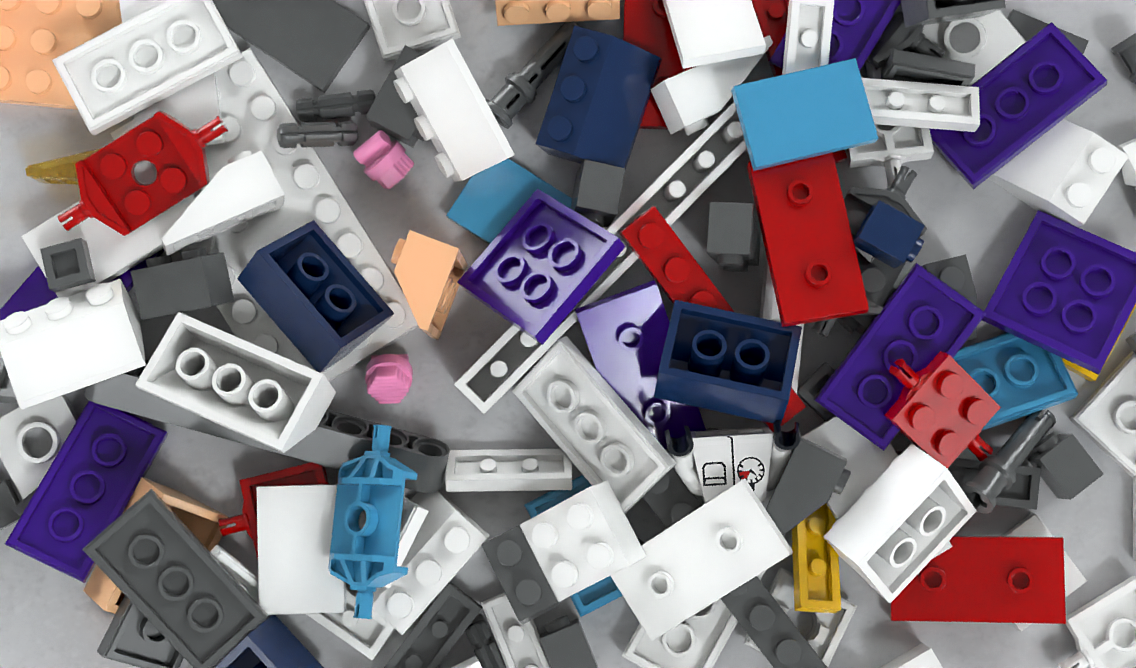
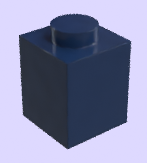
(889, 235)

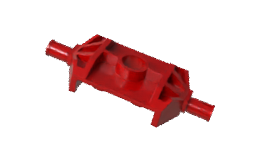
(109, 182)

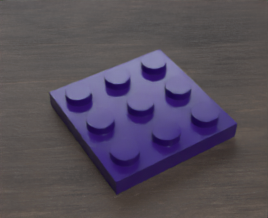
(541, 265)
(1066, 292)

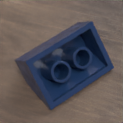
(598, 99)
(314, 295)
(728, 362)

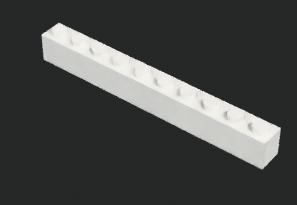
(671, 195)

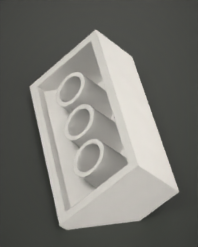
(236, 384)

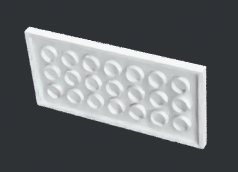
(253, 114)

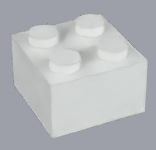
(582, 540)

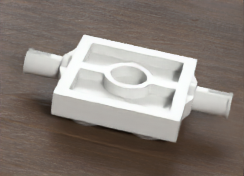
(894, 144)
(1105, 630)

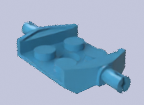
(369, 555)

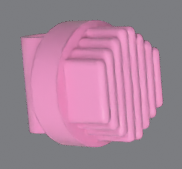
(383, 159)
(388, 377)

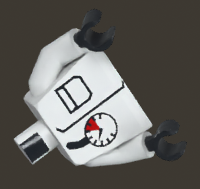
(721, 458)

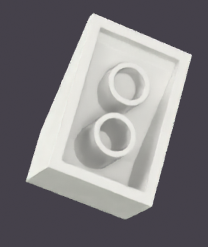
(1063, 172)

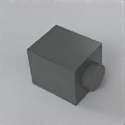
(597, 192)
(1064, 465)
(567, 644)

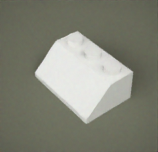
(452, 112)
(71, 343)
(901, 522)
(435, 557)

